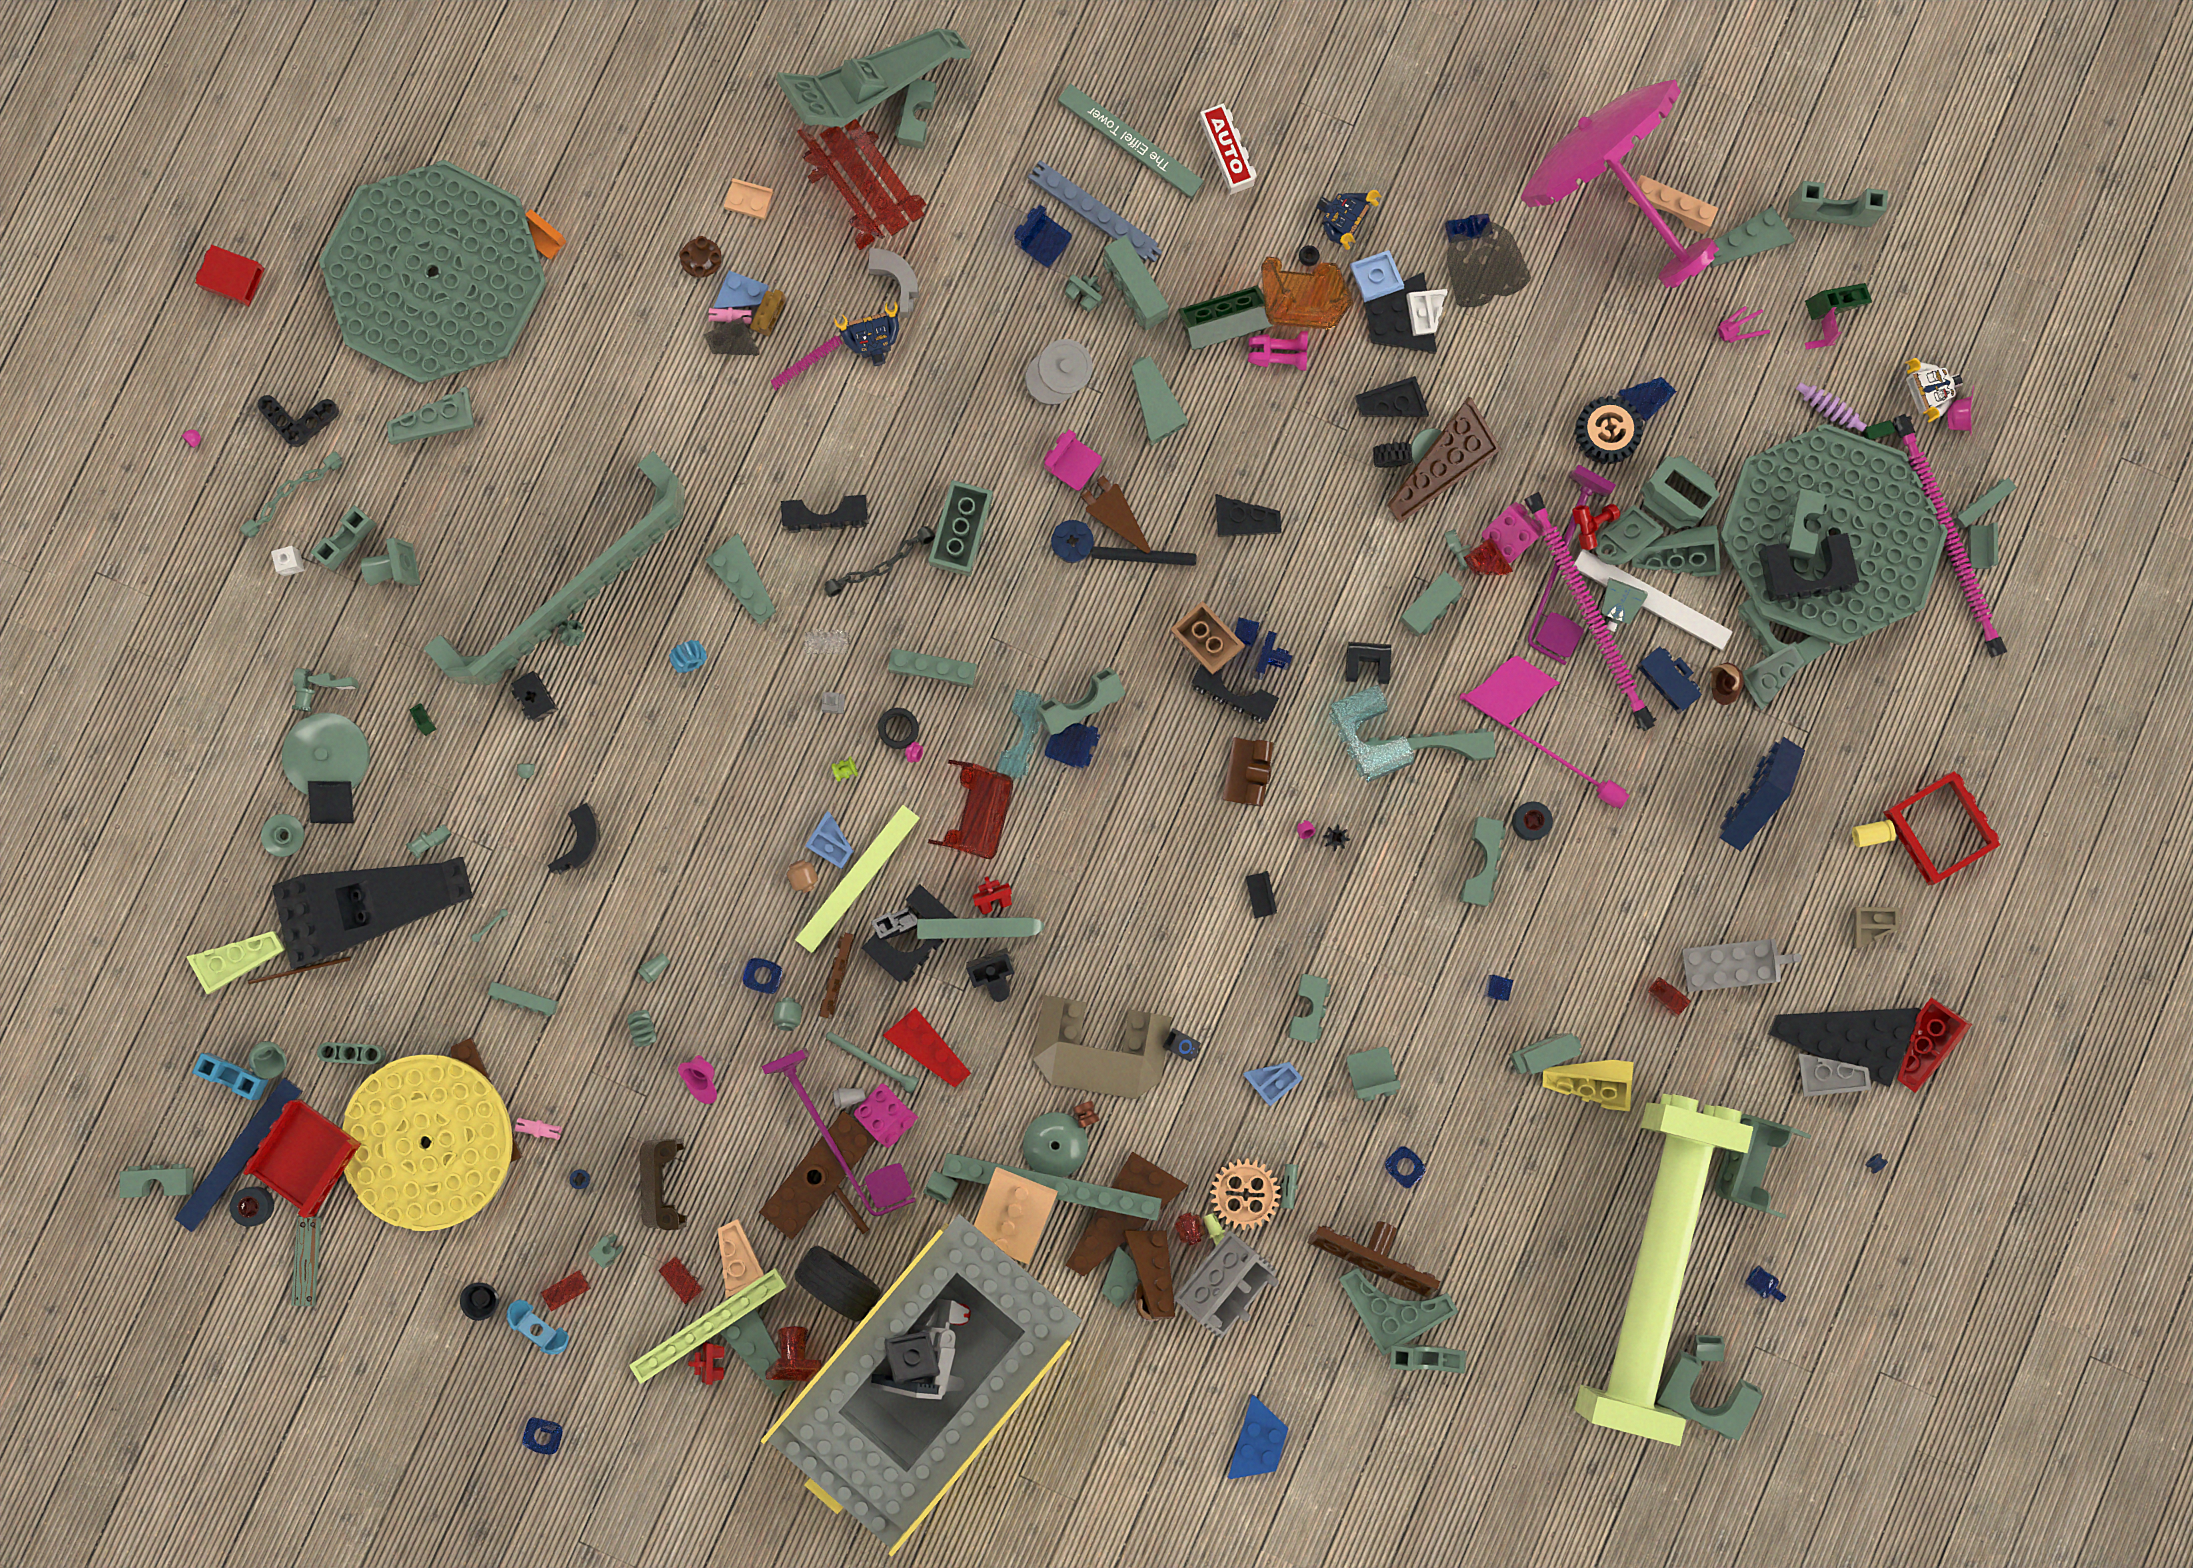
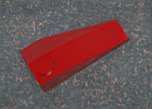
(1933, 1038)

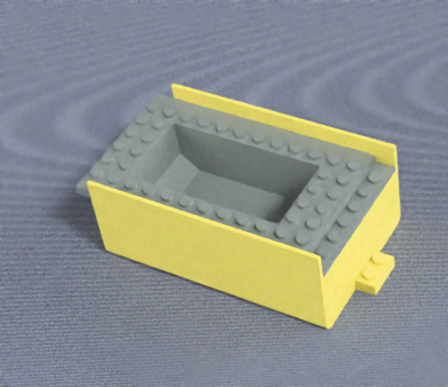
(899, 1453)

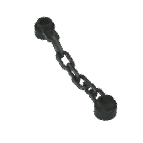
(834, 587)

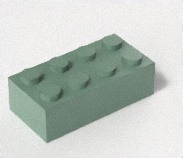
(1135, 282)
(961, 528)

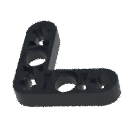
(299, 426)

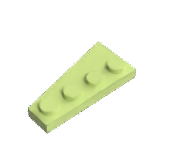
(225, 964)

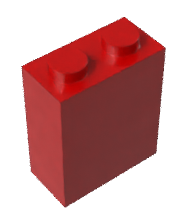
(229, 275)

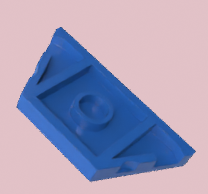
(1258, 1442)

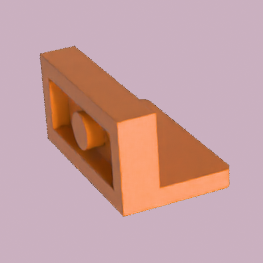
(545, 237)

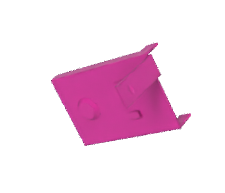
(1830, 332)

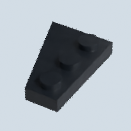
(1393, 400)
(1245, 519)

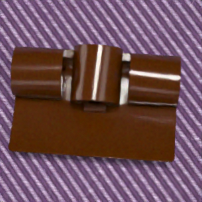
(1248, 771)

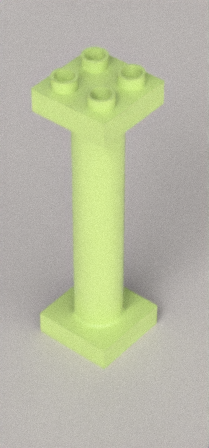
(1661, 1266)

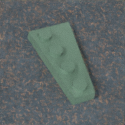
(1756, 235)
(442, 417)
(740, 575)
(755, 1346)

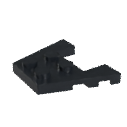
(1390, 321)

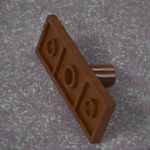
(801, 1196)
(1375, 1257)

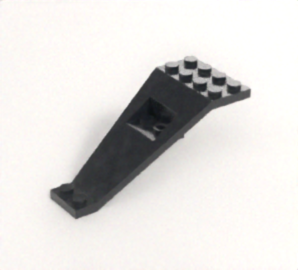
(347, 908)

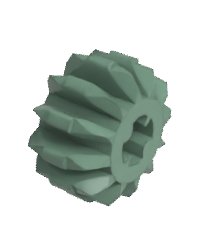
(642, 1028)

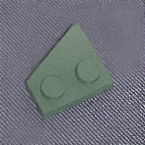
(1121, 1278)

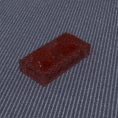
(680, 1280)
(565, 1290)

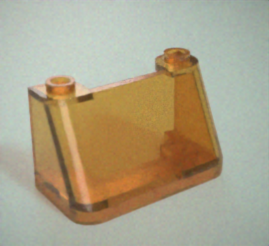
(1304, 298)

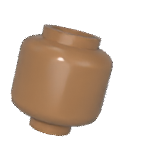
(802, 876)

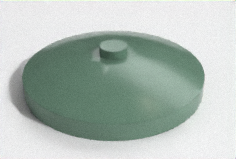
(325, 750)

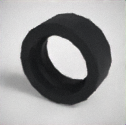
(893, 713)

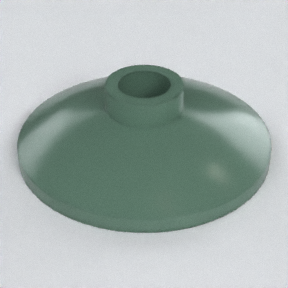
(272, 835)

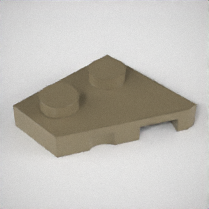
(1874, 923)

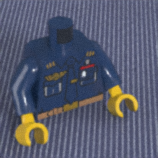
(1345, 215)
(871, 334)

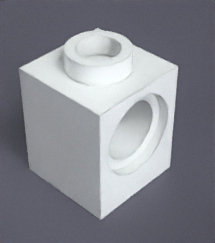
(287, 561)

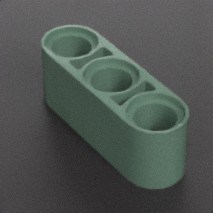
(341, 1053)

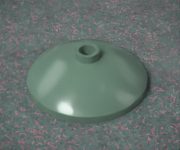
(1051, 1128)

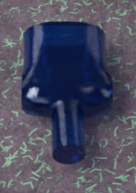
(1764, 1284)

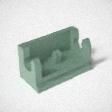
(604, 1253)

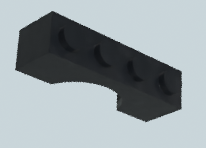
(851, 512)
(1258, 705)

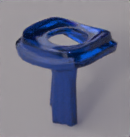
(749, 975)
(1391, 1163)
(546, 1426)

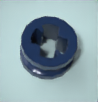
(1876, 1163)
(575, 1174)

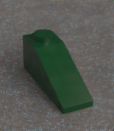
(1842, 298)

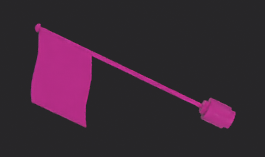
(1511, 693)

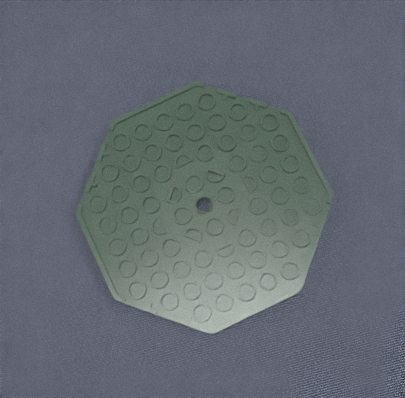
(442, 322)
(1870, 498)

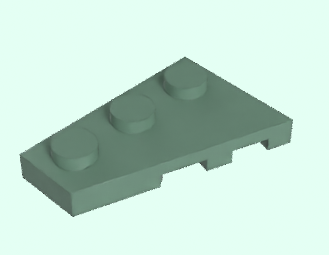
(1771, 674)

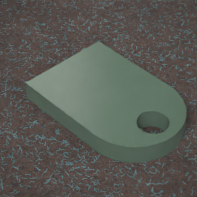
(1627, 536)

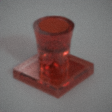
(792, 1364)

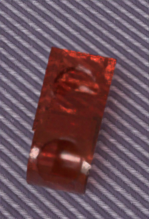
(1668, 996)

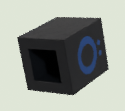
(1182, 1045)

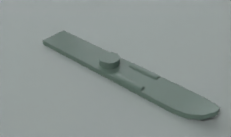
(978, 927)

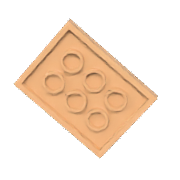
(1014, 1213)

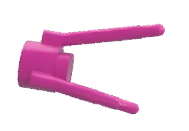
(1728, 329)

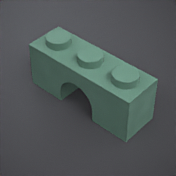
(919, 96)
(353, 530)
(1799, 540)
(1315, 990)
(137, 1182)

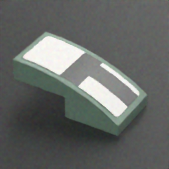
(328, 681)

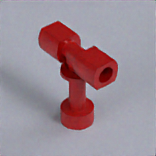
(1591, 524)

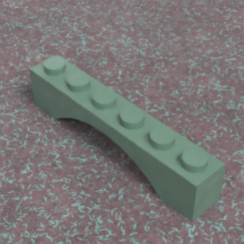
(1473, 746)

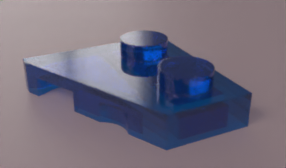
(1648, 396)

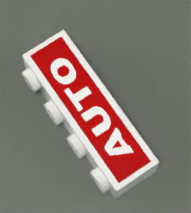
(1227, 149)

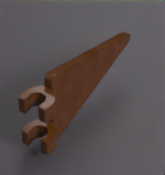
(1115, 513)

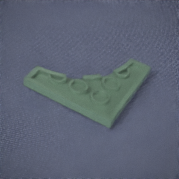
(1394, 1319)

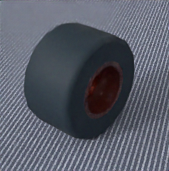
(1539, 821)
(244, 1209)

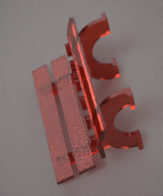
(845, 153)

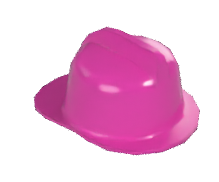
(1960, 415)
(698, 1077)

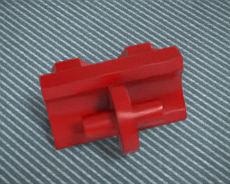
(992, 891)
(709, 1372)

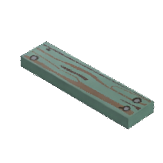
(306, 1261)

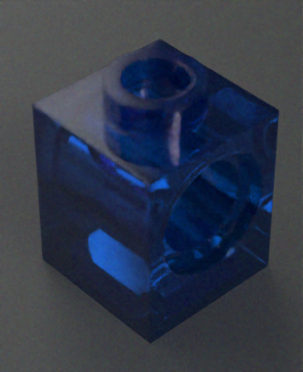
(1246, 631)
(1498, 988)

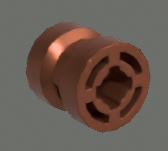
(1086, 1119)

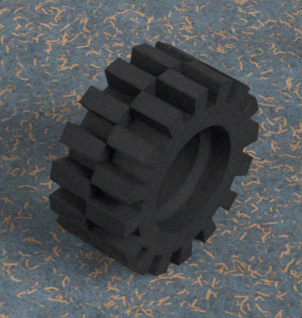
(1392, 454)

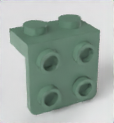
(1372, 1074)

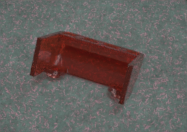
(983, 812)

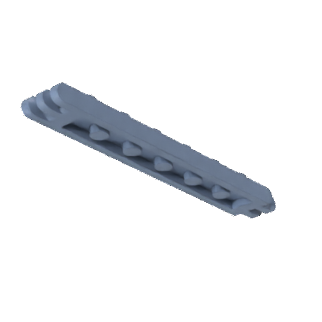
(1093, 210)

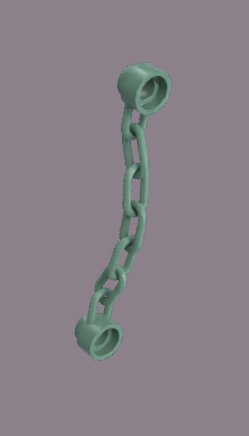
(250, 528)

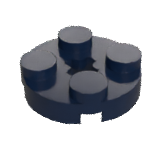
(1063, 549)

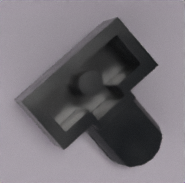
(992, 971)

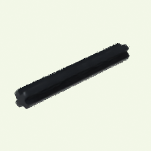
(1137, 555)

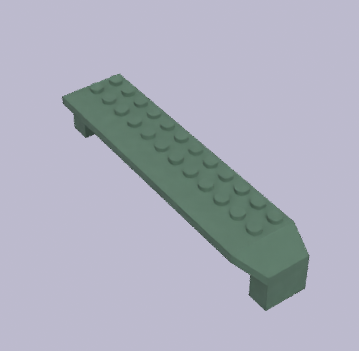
(488, 668)

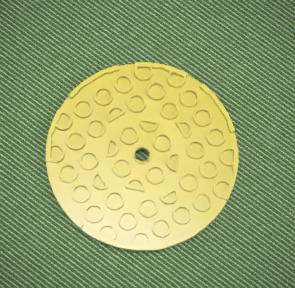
(467, 1151)

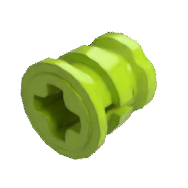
(844, 769)

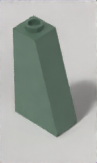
(1157, 403)

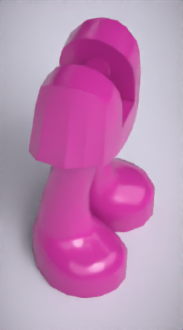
(1264, 358)

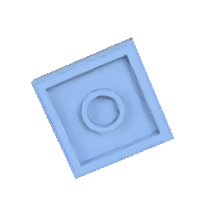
(1376, 276)

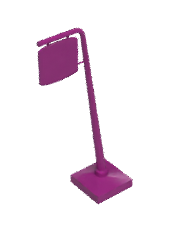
(1559, 632)
(885, 1184)

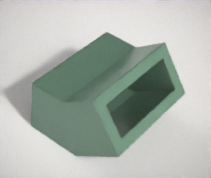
(940, 1187)
(1709, 1347)

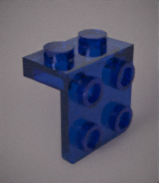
(1041, 237)
(1073, 745)

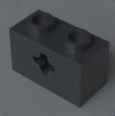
(544, 704)

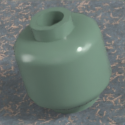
(787, 1014)

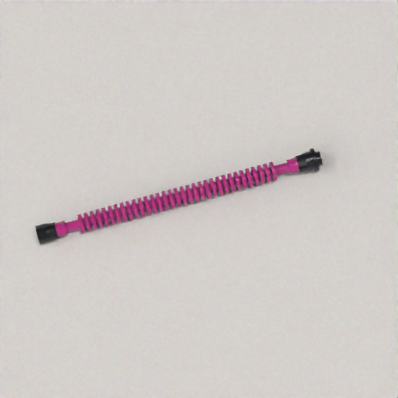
(1906, 431)
(1641, 713)

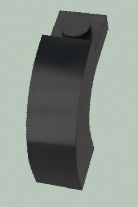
(587, 840)

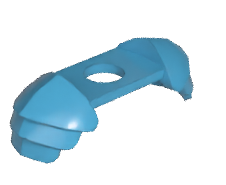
(521, 1319)

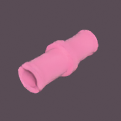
(729, 315)
(538, 1128)

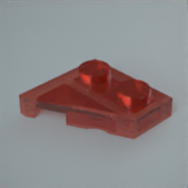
(1487, 559)

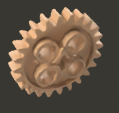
(1243, 1214)

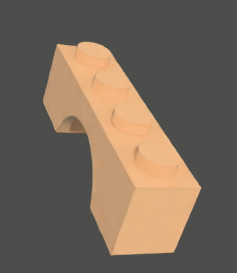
(1692, 211)

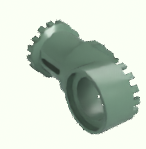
(1457, 549)
(303, 694)
(425, 841)

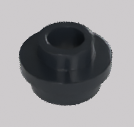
(1309, 250)

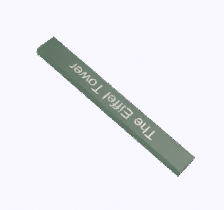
(1130, 141)

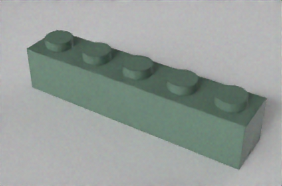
(1984, 502)
(523, 998)

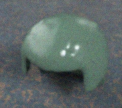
(267, 1060)

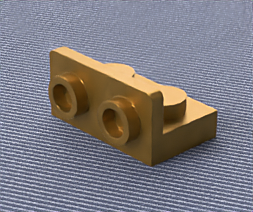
(768, 312)

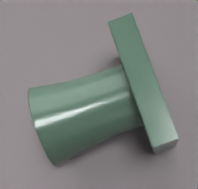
(398, 564)

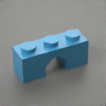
(229, 1074)

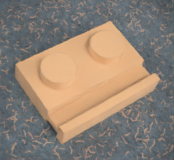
(748, 199)

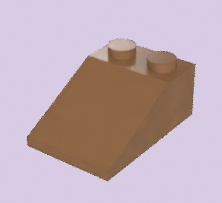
(1206, 638)

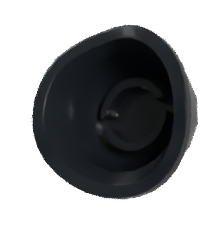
(479, 1301)

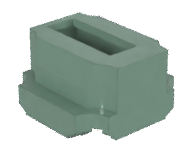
(1668, 504)

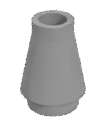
(847, 1096)

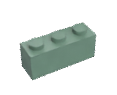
(1432, 604)

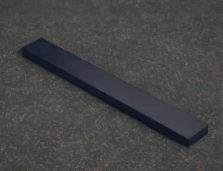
(236, 1157)

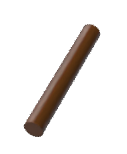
(850, 1210)

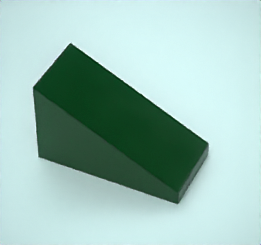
(422, 719)

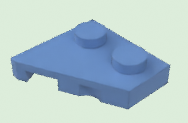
(740, 292)
(830, 842)
(1273, 1081)

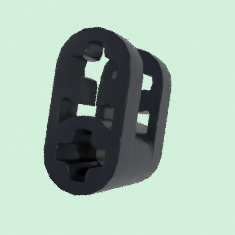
(1368, 653)

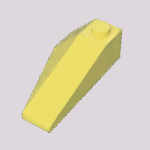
(1599, 1081)

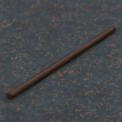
(299, 970)

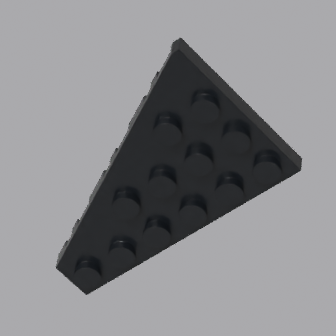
(1853, 1037)

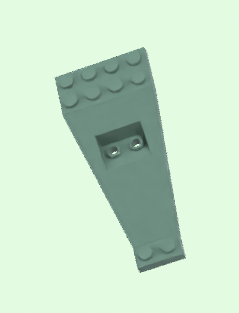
(863, 83)

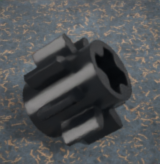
(1335, 832)

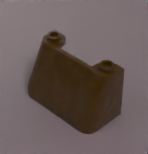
(653, 1211)

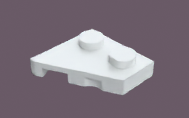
(1425, 310)

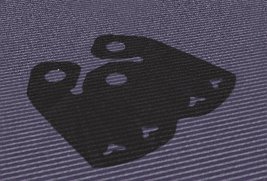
(1489, 278)

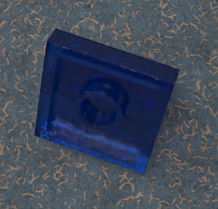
(1277, 658)

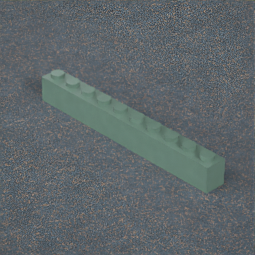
(1068, 1189)

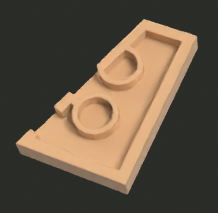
(738, 1258)

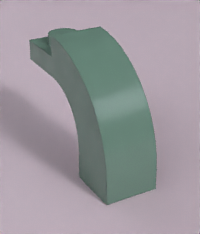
(1428, 1357)

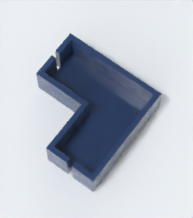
(1766, 793)

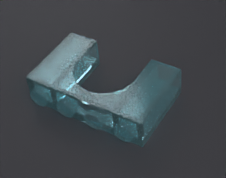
(1371, 760)

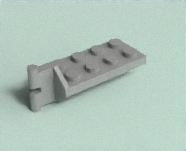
(1734, 965)

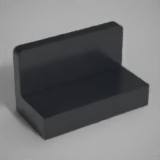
(1261, 895)

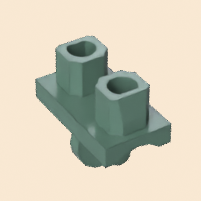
(1077, 286)

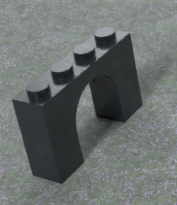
(1785, 584)
(901, 964)

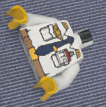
(1931, 388)

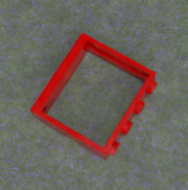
(1912, 844)

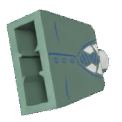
(1621, 603)

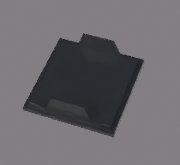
(330, 802)

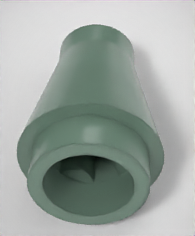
(652, 969)

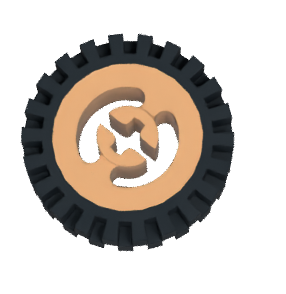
(1594, 439)

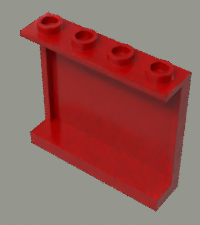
(302, 1156)

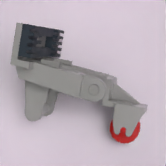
(943, 1314)

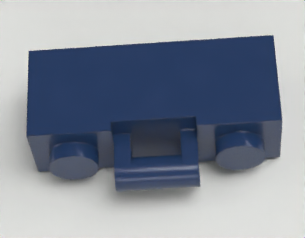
(1664, 676)

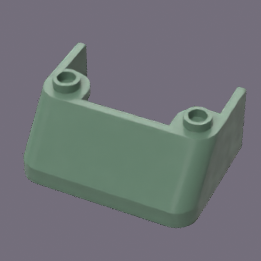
(1743, 1172)

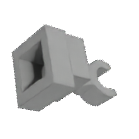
(833, 703)

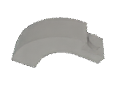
(890, 264)

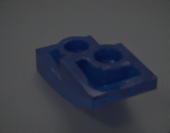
(1470, 227)

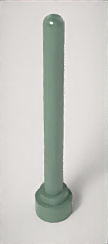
(908, 1082)

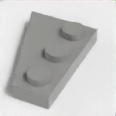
(1828, 1076)

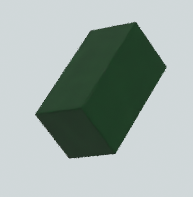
(1879, 430)

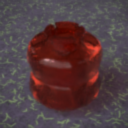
(1190, 1228)

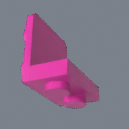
(1072, 461)
(1513, 531)
(885, 1115)

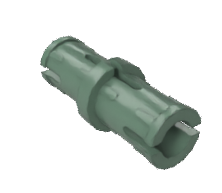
(1289, 1186)

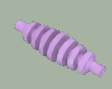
(1831, 406)

